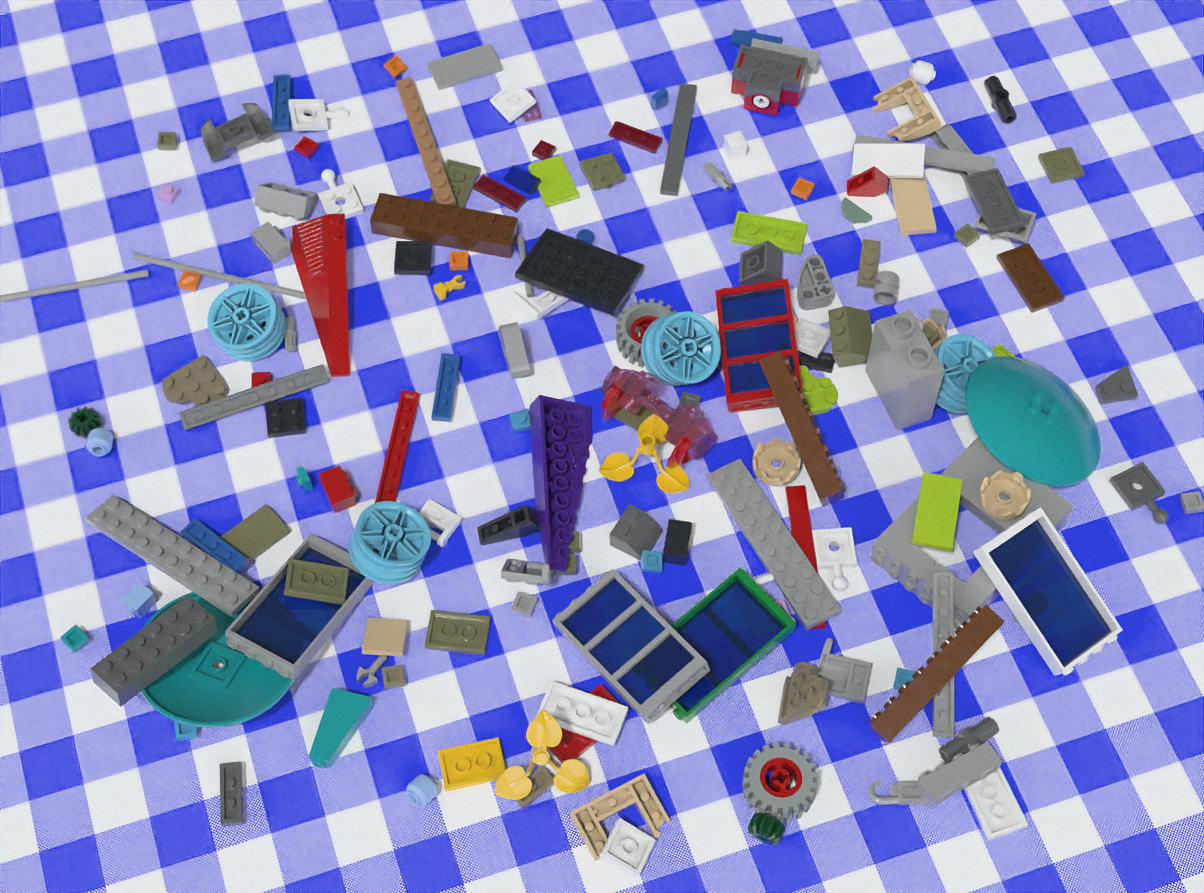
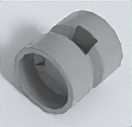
(886, 287)

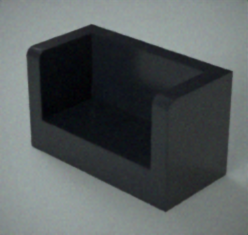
(677, 542)

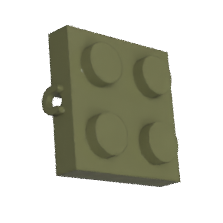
(602, 171)

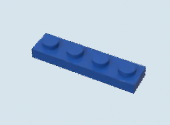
(280, 101)
(445, 387)
(214, 546)

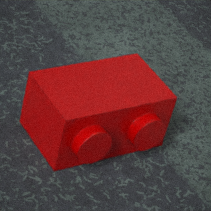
(338, 489)

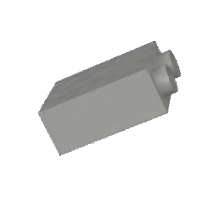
(904, 369)

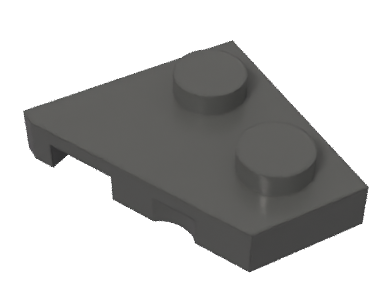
(1117, 387)

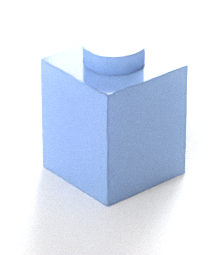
(139, 600)

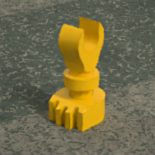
(440, 288)

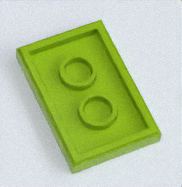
(555, 183)

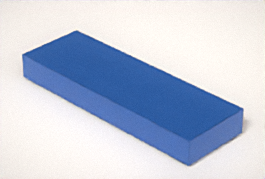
(745, 38)

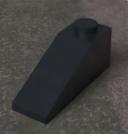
(509, 526)

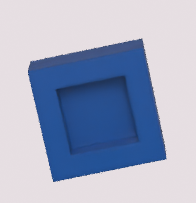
(659, 99)

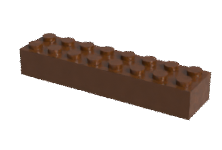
(445, 225)
(803, 432)
(939, 671)

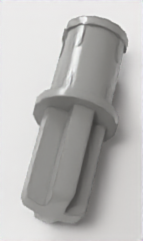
(718, 176)
(290, 335)

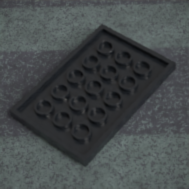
(579, 271)

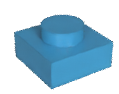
(520, 421)
(651, 561)
(901, 677)
(185, 732)

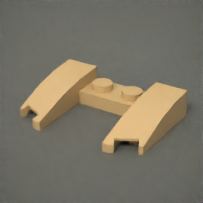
(908, 92)
(636, 792)

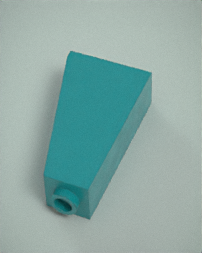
(338, 724)

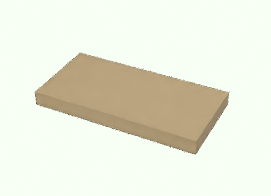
(912, 205)

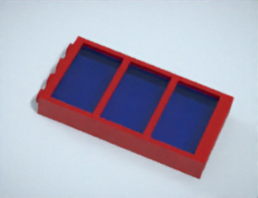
(752, 326)

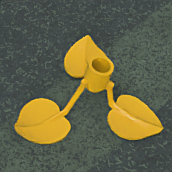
(651, 432)
(541, 733)

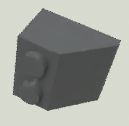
(760, 264)
(635, 532)

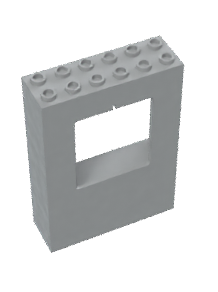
(915, 567)

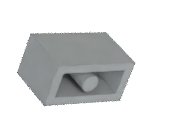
(271, 242)

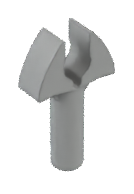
(372, 680)

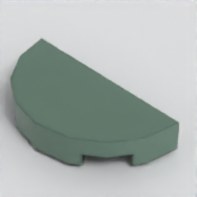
(853, 212)

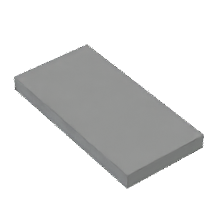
(464, 66)

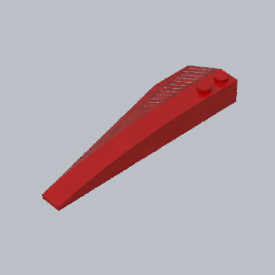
(321, 263)

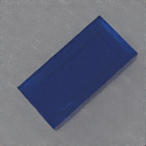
(522, 179)

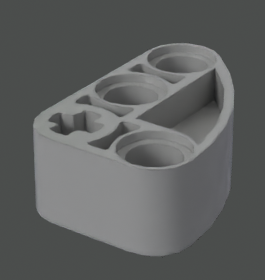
(818, 292)
(514, 349)

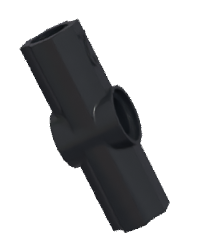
(1000, 99)

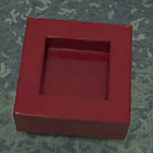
(543, 150)

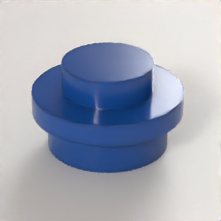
(586, 236)

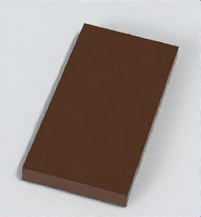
(1030, 278)

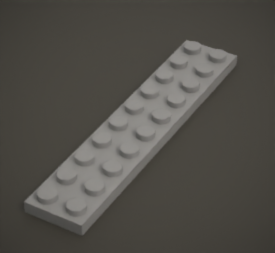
(774, 544)
(172, 555)

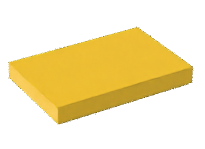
(471, 764)

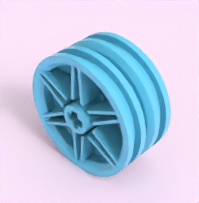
(246, 322)
(681, 348)
(961, 356)
(387, 533)

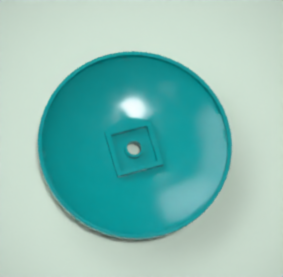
(1006, 412)
(213, 697)

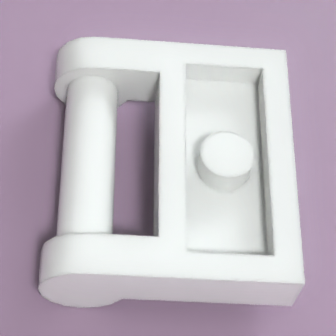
(442, 519)

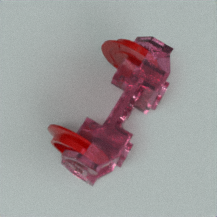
(688, 429)

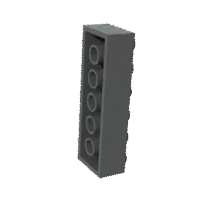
(153, 650)

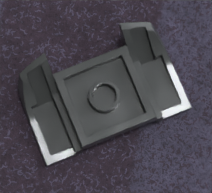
(235, 131)

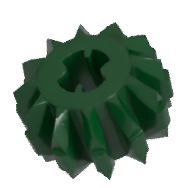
(84, 421)
(766, 828)

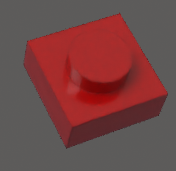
(306, 147)
(260, 378)

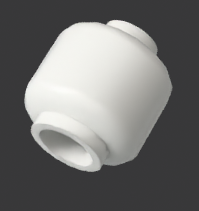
(922, 72)

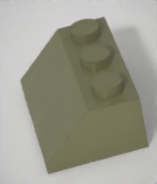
(850, 335)

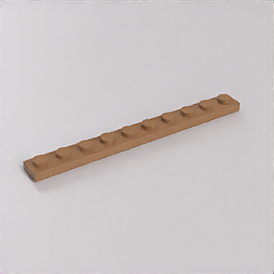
(425, 142)

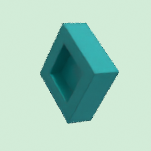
(303, 479)
(74, 638)

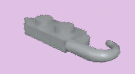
(900, 793)

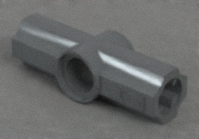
(969, 737)

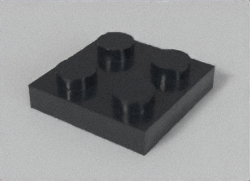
(413, 258)
(285, 418)

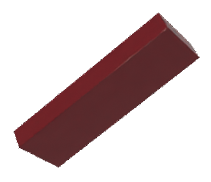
(635, 137)
(499, 193)

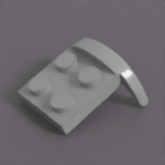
(527, 571)
(846, 676)

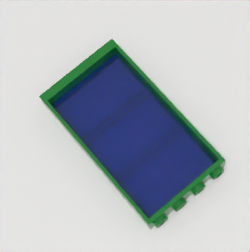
(732, 632)

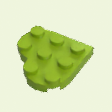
(818, 392)

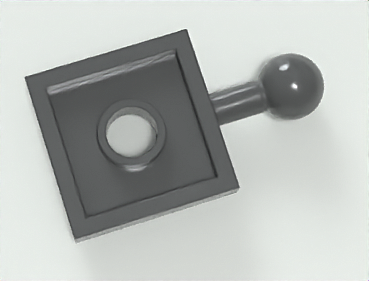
(1137, 498)

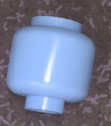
(99, 442)
(421, 790)

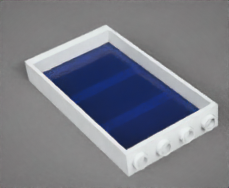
(1048, 592)

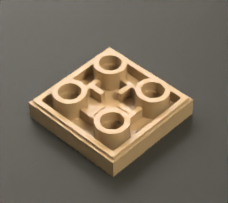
(385, 636)

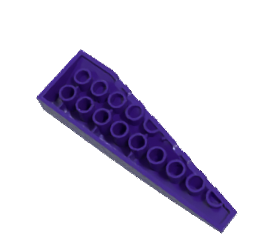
(559, 456)

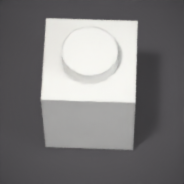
(734, 145)

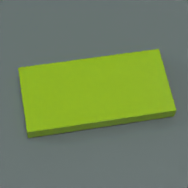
(755, 229)
(937, 511)

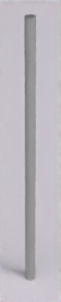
(217, 275)
(75, 285)

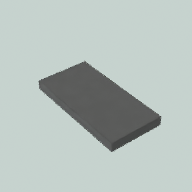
(994, 201)

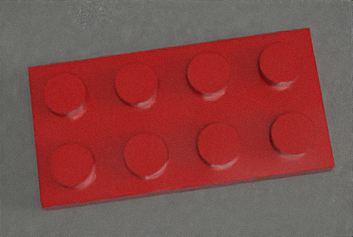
(574, 744)

